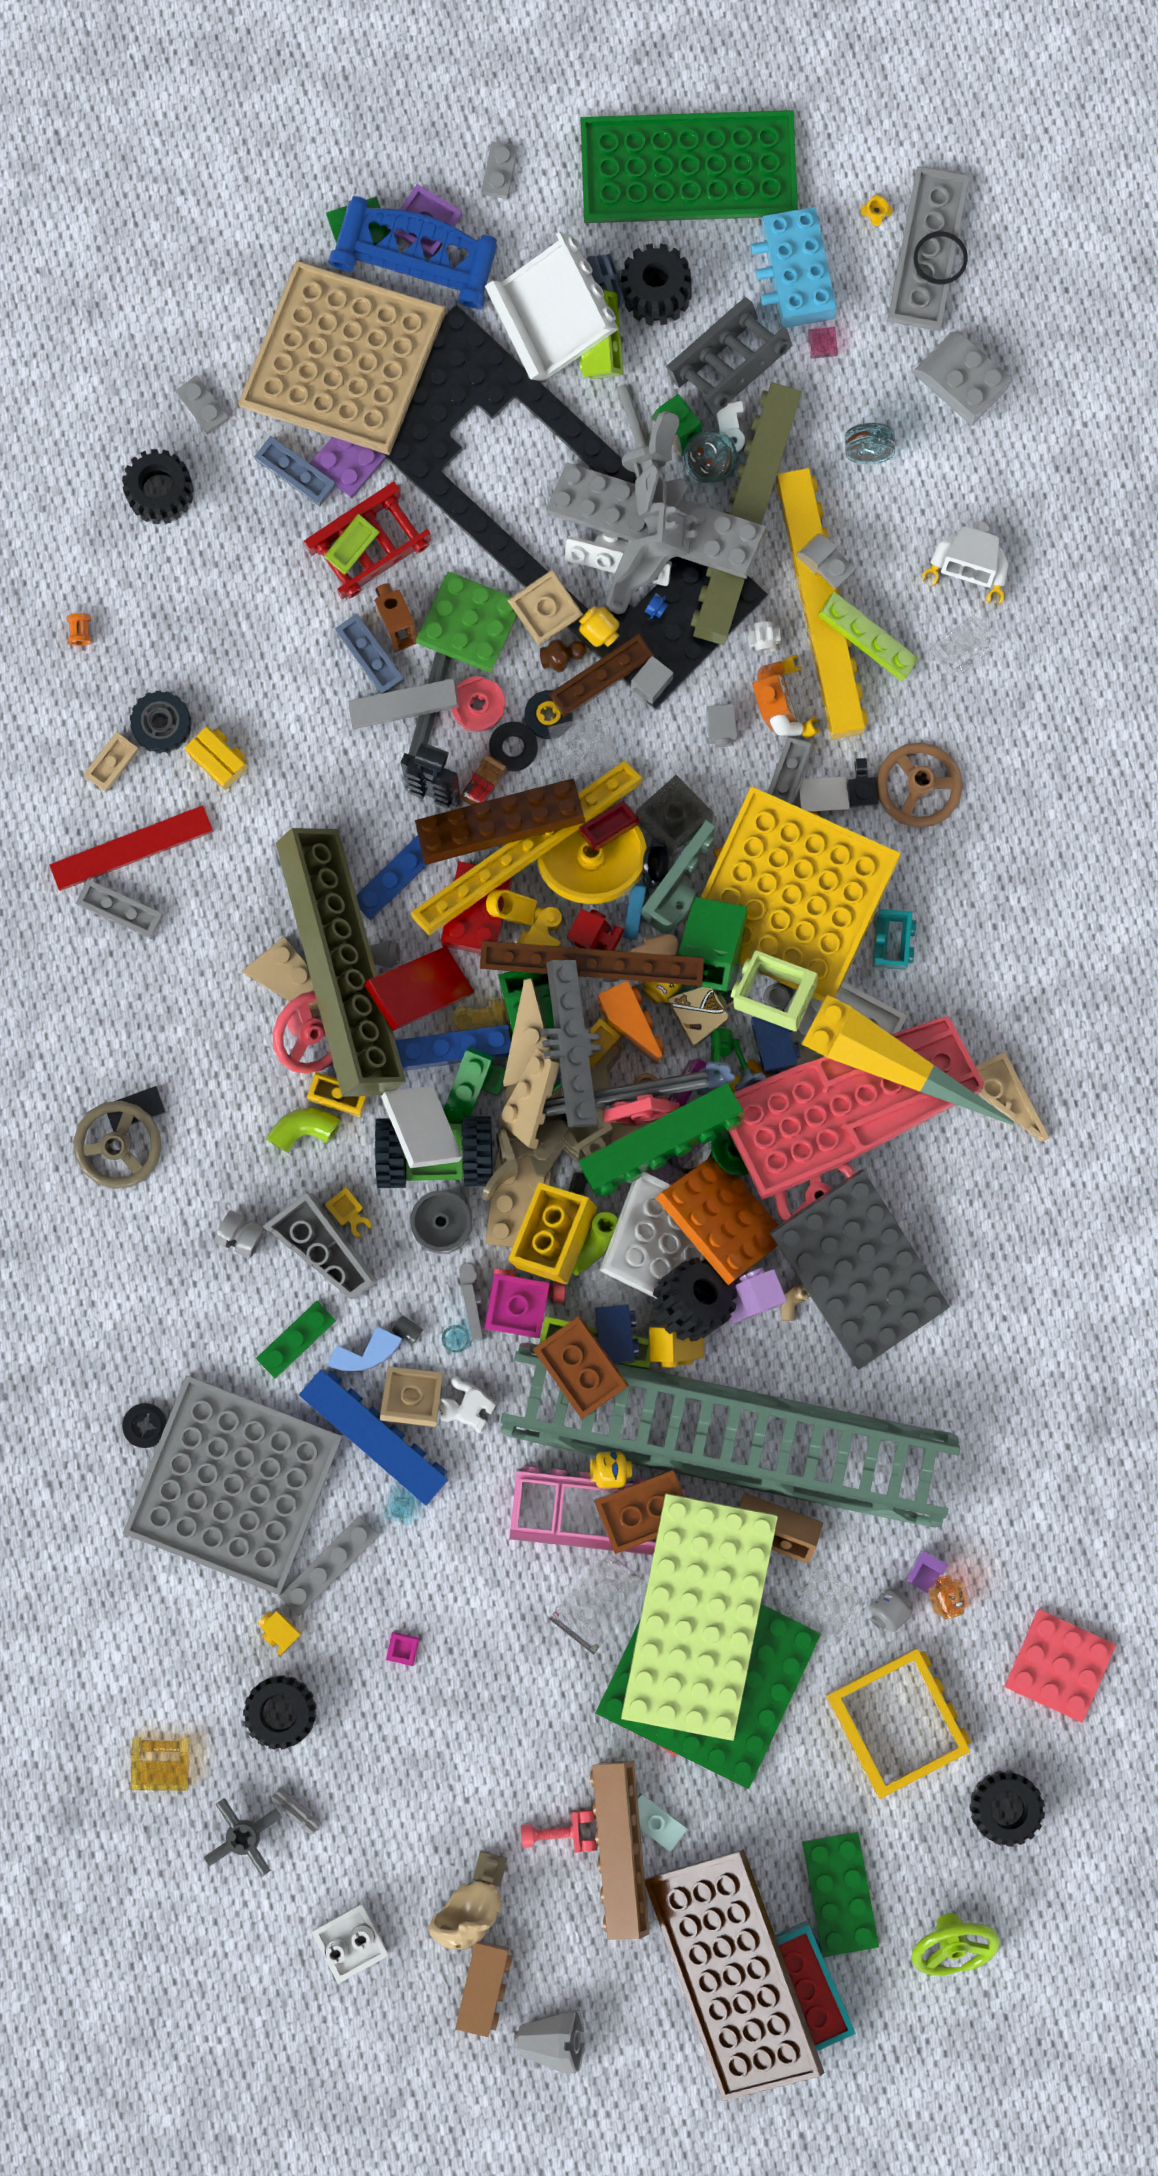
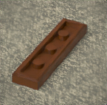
(601, 675)

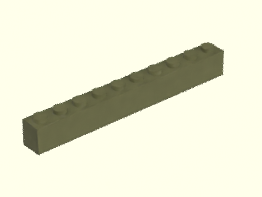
(748, 503)

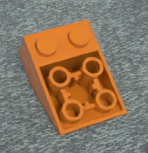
(623, 1013)

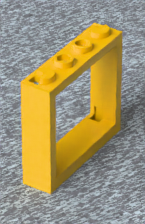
(946, 1710)

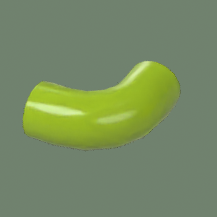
(300, 1123)
(596, 1241)

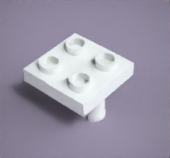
(350, 1943)

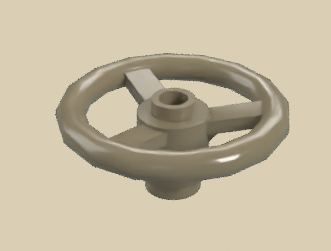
(140, 1171)

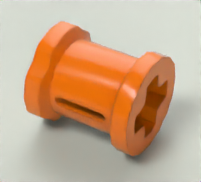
(76, 638)

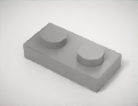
(499, 170)
(202, 404)

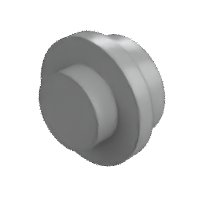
(777, 996)

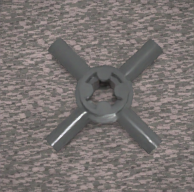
(232, 1843)

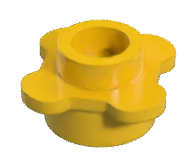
(879, 203)

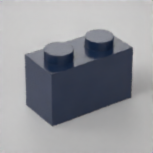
(774, 1046)
(615, 1332)

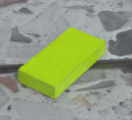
(351, 544)

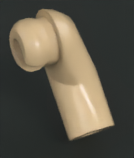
(794, 1296)

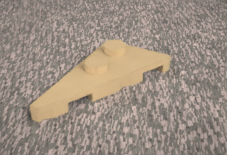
(525, 1035)
(1008, 1095)

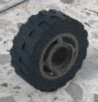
(155, 706)

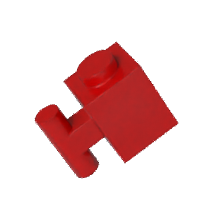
(591, 931)

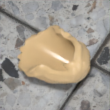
(466, 1916)

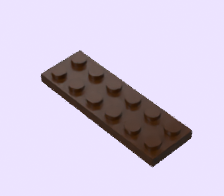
(499, 821)

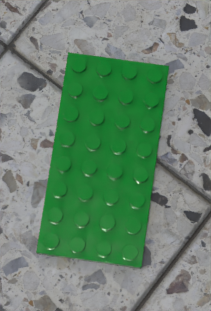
(688, 166)

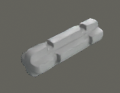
(296, 1811)

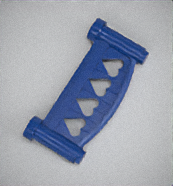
(357, 244)

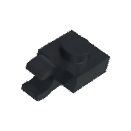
(862, 789)

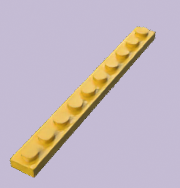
(519, 854)

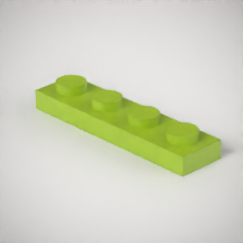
(867, 636)

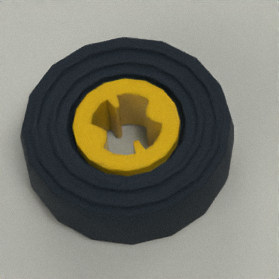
(536, 720)

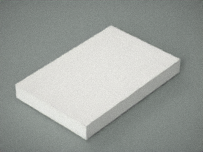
(421, 1126)

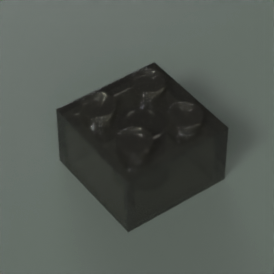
(674, 815)

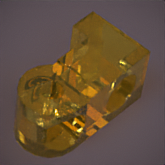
(468, 1019)

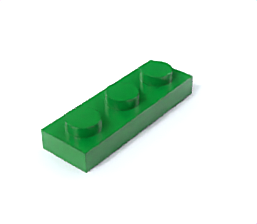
(467, 1085)
(296, 1339)

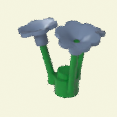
(721, 1073)

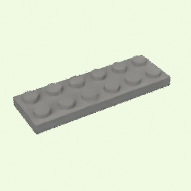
(934, 206)

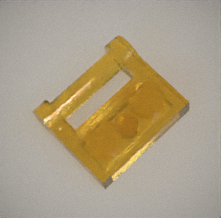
(156, 1773)

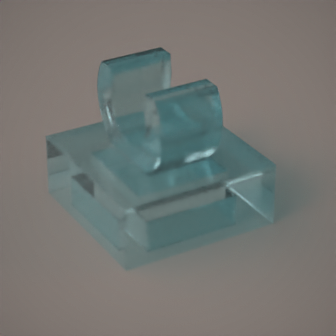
(400, 1507)

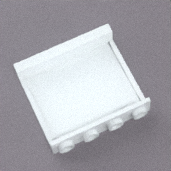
(553, 309)

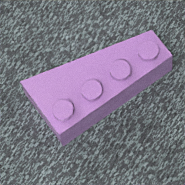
(756, 1294)

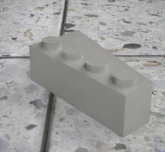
(321, 1244)

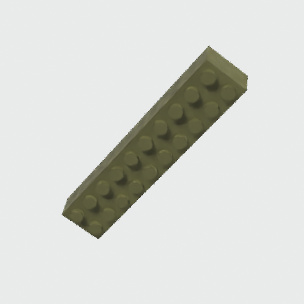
(339, 961)

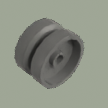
(446, 1238)

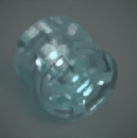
(456, 1343)

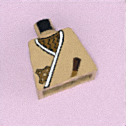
(700, 1012)

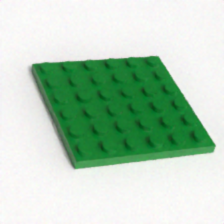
(774, 1670)

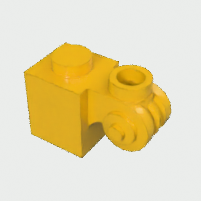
(545, 920)

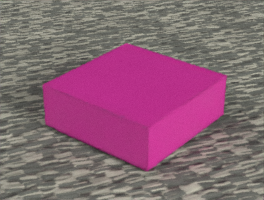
(402, 1649)

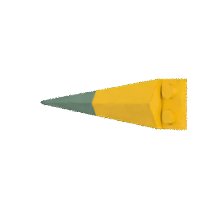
(857, 1041)

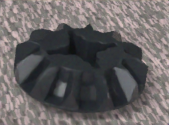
(138, 1413)

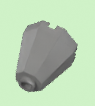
(553, 2041)

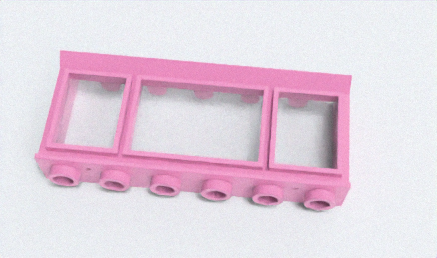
(562, 1510)

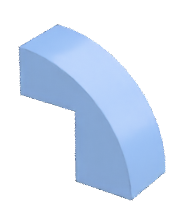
(380, 1348)

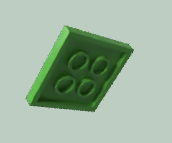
(468, 622)

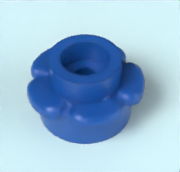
(656, 606)

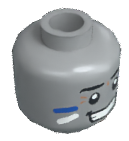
(890, 1610)

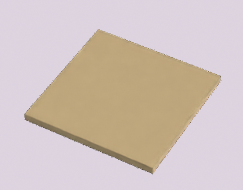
(342, 357)

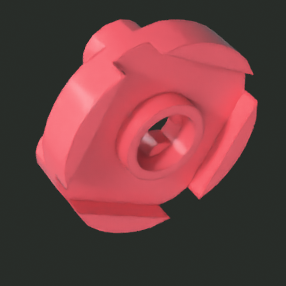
(484, 690)

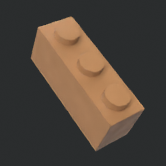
(794, 1533)
(483, 1989)

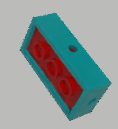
(814, 1986)

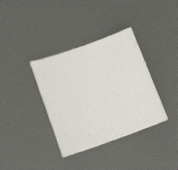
(824, 794)

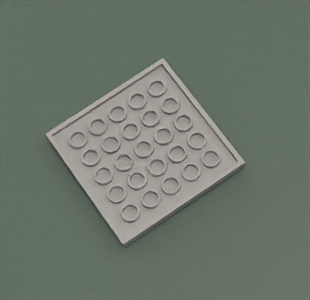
(232, 1485)

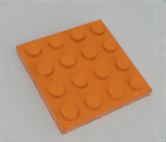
(720, 1218)

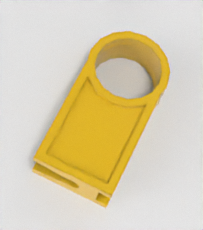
(516, 907)

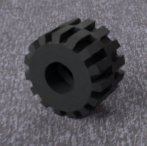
(653, 269)
(693, 1300)

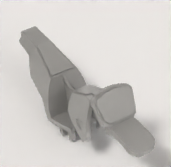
(657, 505)

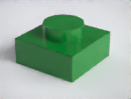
(494, 1079)

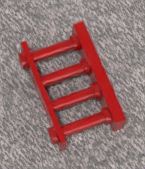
(385, 498)

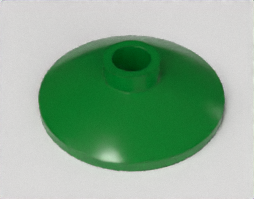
(729, 1162)

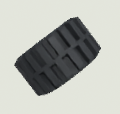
(163, 507)
(262, 1730)
(1027, 1823)

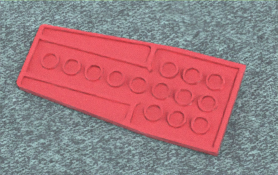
(833, 1112)

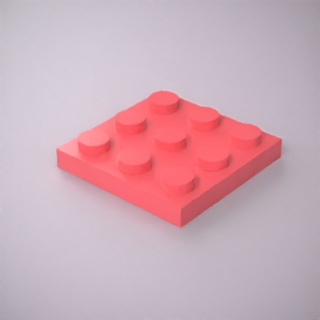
(1060, 1665)

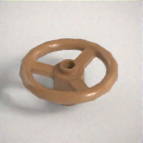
(917, 791)

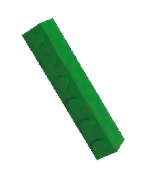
(661, 1140)

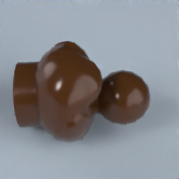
(557, 654)

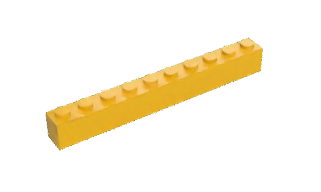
(828, 646)

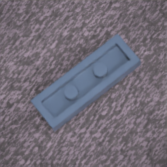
(295, 471)
(369, 654)

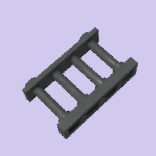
(714, 340)

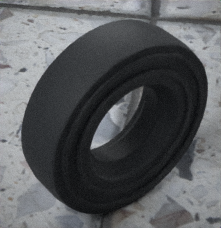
(519, 730)

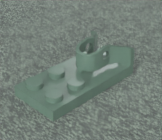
(661, 908)

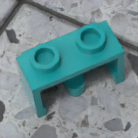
(881, 939)

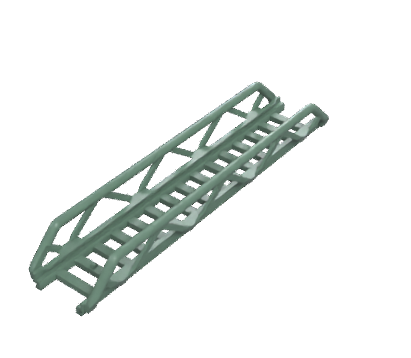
(772, 1482)

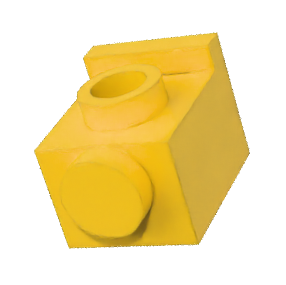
(278, 1631)

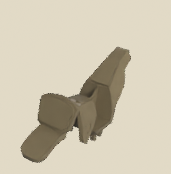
(556, 1136)

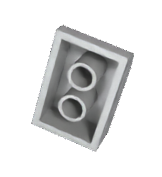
(963, 377)

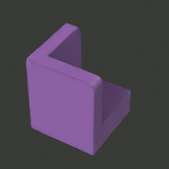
(925, 1571)

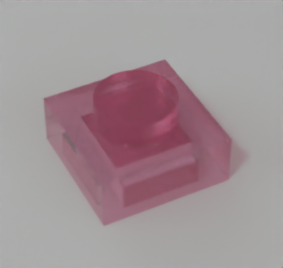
(822, 342)

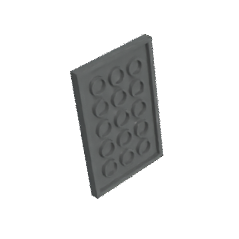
(859, 1269)

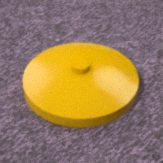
(591, 875)

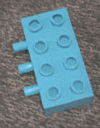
(796, 268)

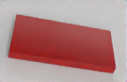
(419, 988)

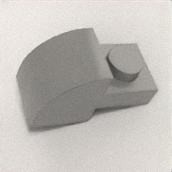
(823, 558)

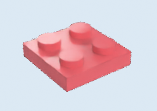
(641, 1111)

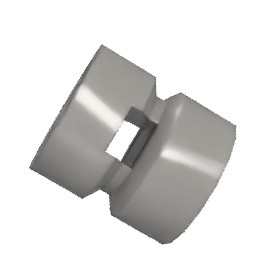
(239, 1234)

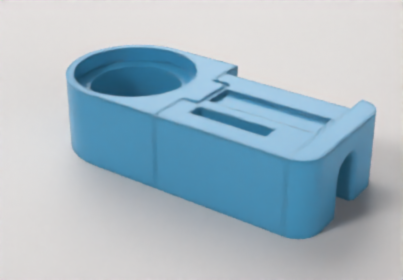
(634, 912)

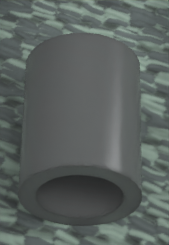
(407, 1330)

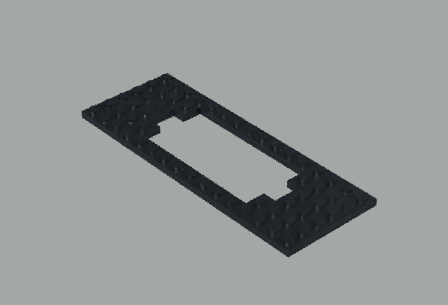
(473, 371)

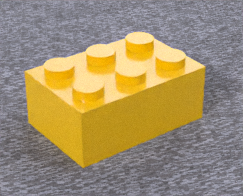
(552, 1233)

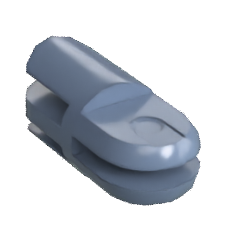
(606, 275)

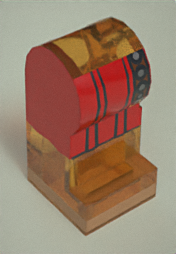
(484, 780)

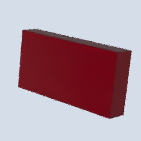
(609, 825)

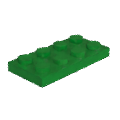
(840, 1894)

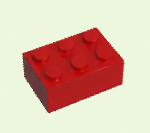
(475, 923)

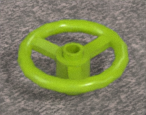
(953, 1942)

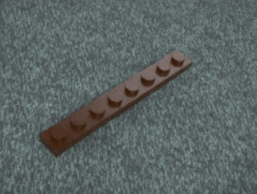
(594, 962)

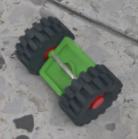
(474, 1165)

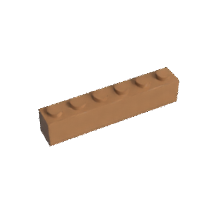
(620, 1850)

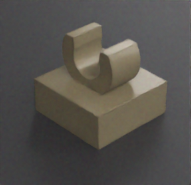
(490, 1868)

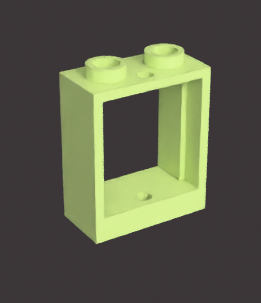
(762, 962)

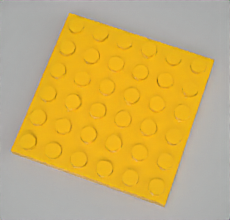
(804, 887)

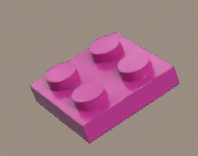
(516, 1306)

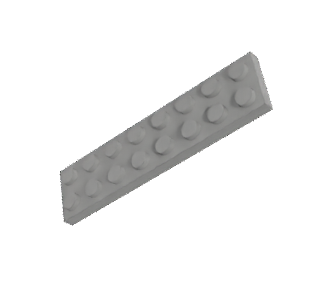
(611, 507)

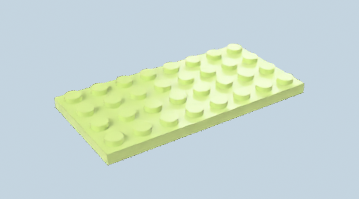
(699, 1616)

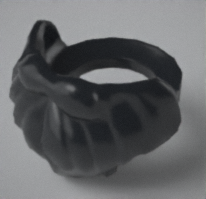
(655, 863)

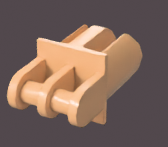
(658, 944)

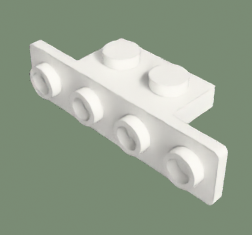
(605, 554)

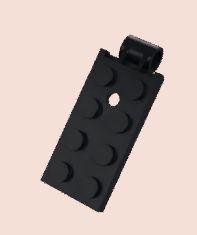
(428, 777)

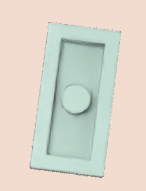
(659, 1823)

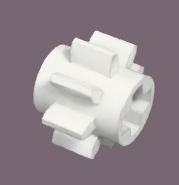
(764, 637)

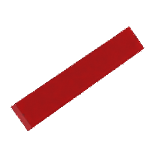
(131, 848)

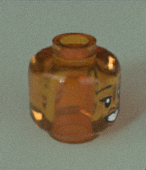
(948, 1597)

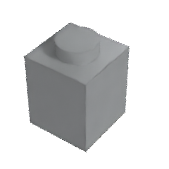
(651, 680)
(721, 725)

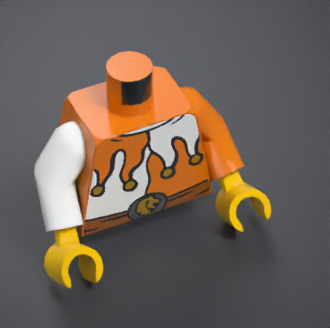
(776, 702)

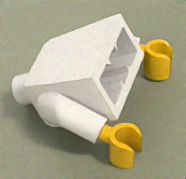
(972, 557)

